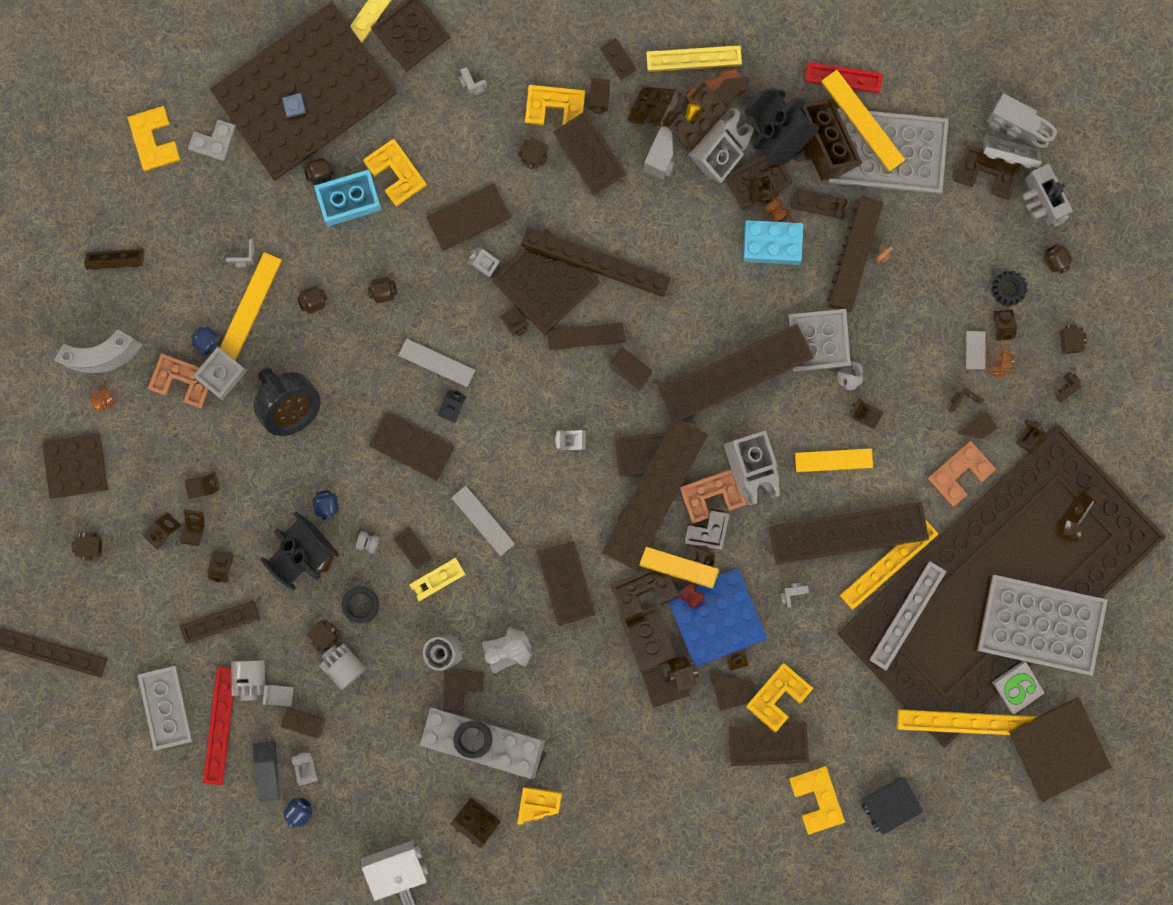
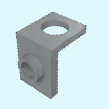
(242, 262)
(278, 695)

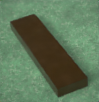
(586, 336)
(219, 622)

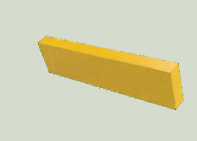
(833, 460)
(679, 567)

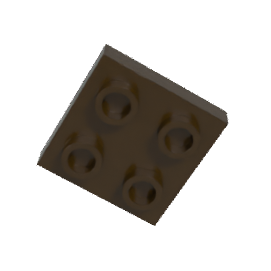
(475, 823)

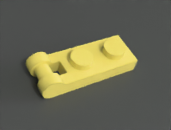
(438, 579)

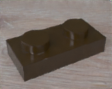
(618, 59)

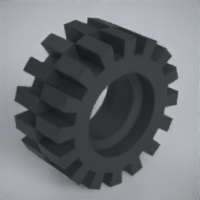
(1009, 277)

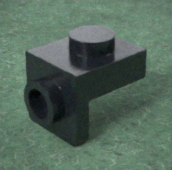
(452, 405)

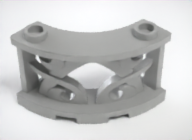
(102, 358)

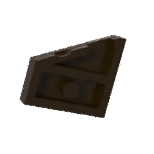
(732, 691)

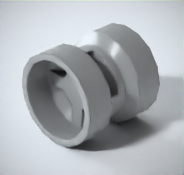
(371, 545)

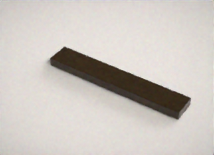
(52, 653)

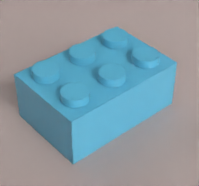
(348, 198)
(773, 242)

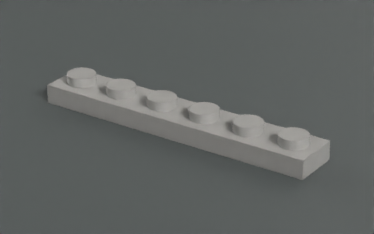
(907, 615)

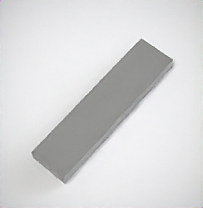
(436, 363)
(483, 521)

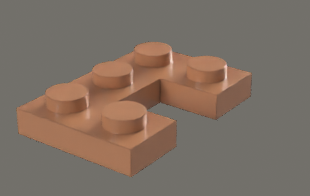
(171, 368)
(967, 457)
(696, 492)

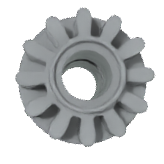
(443, 652)
(341, 666)
(248, 679)

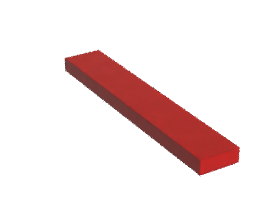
(219, 728)

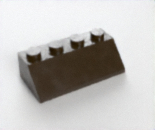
(831, 145)

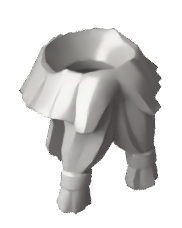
(507, 650)

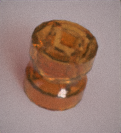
(777, 215)
(102, 400)

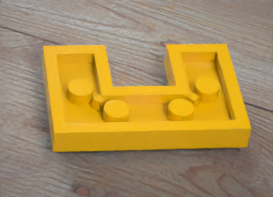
(541, 97)
(149, 153)
(409, 178)
(782, 681)
(829, 809)

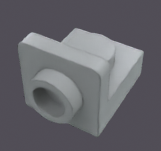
(482, 261)

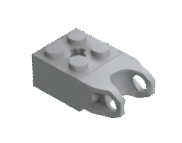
(1020, 122)
(722, 147)
(753, 465)

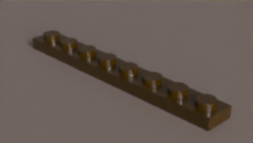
(595, 261)

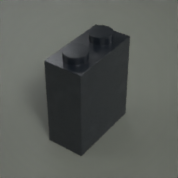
(891, 806)

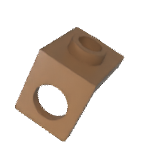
(883, 255)

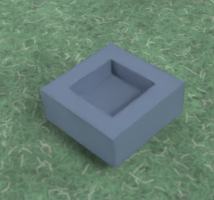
(294, 105)

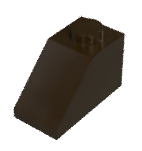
(599, 95)

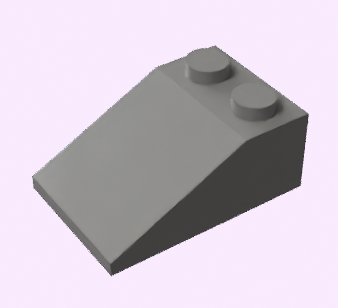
(660, 156)

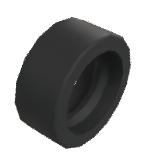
(346, 609)
(458, 739)

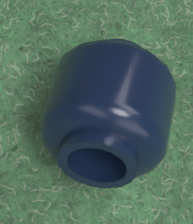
(205, 340)
(325, 504)
(297, 812)

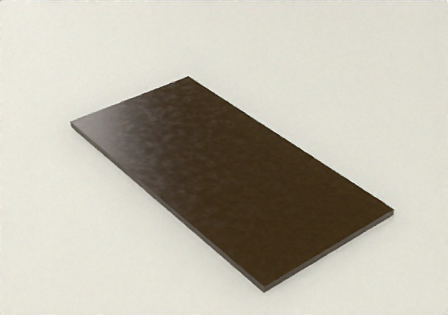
(1008, 535)

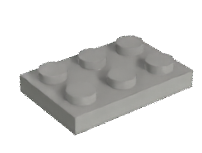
(1011, 151)

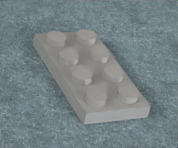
(165, 708)

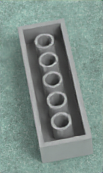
(509, 749)

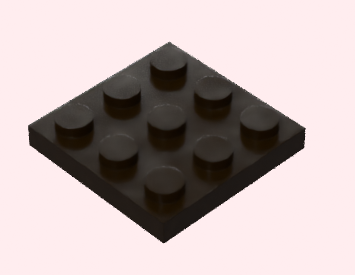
(410, 33)
(74, 466)

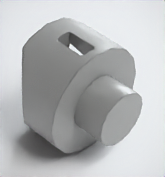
(848, 378)

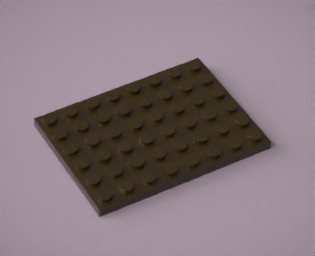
(324, 65)

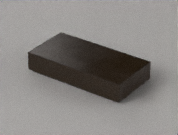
(412, 548)

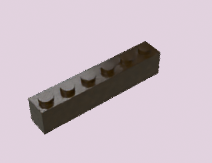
(855, 254)

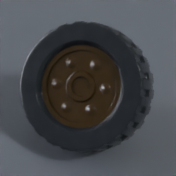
(286, 402)

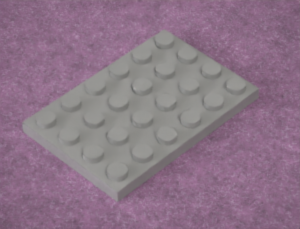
(918, 140)
(1042, 625)

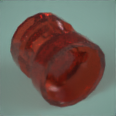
(692, 596)

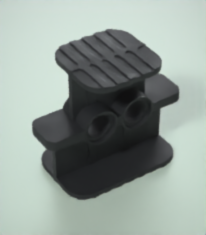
(781, 125)
(300, 550)

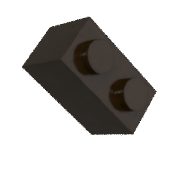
(303, 723)

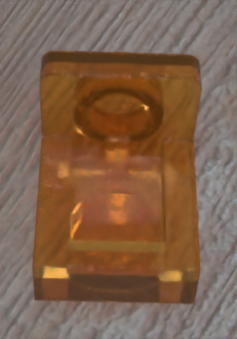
(1006, 362)

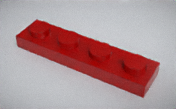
(855, 78)

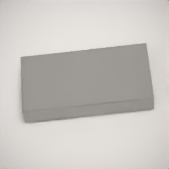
(975, 350)

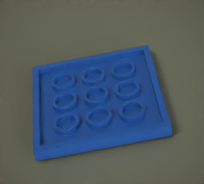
(721, 622)

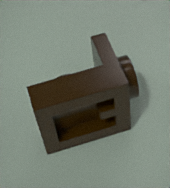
(515, 322)
(1066, 390)

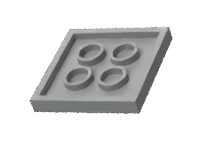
(826, 338)

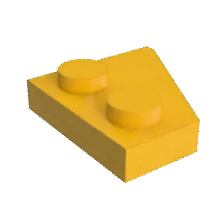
(538, 803)

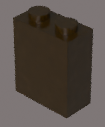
(630, 368)

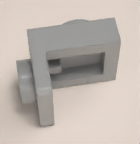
(467, 81)
(570, 440)
(797, 589)
(304, 768)

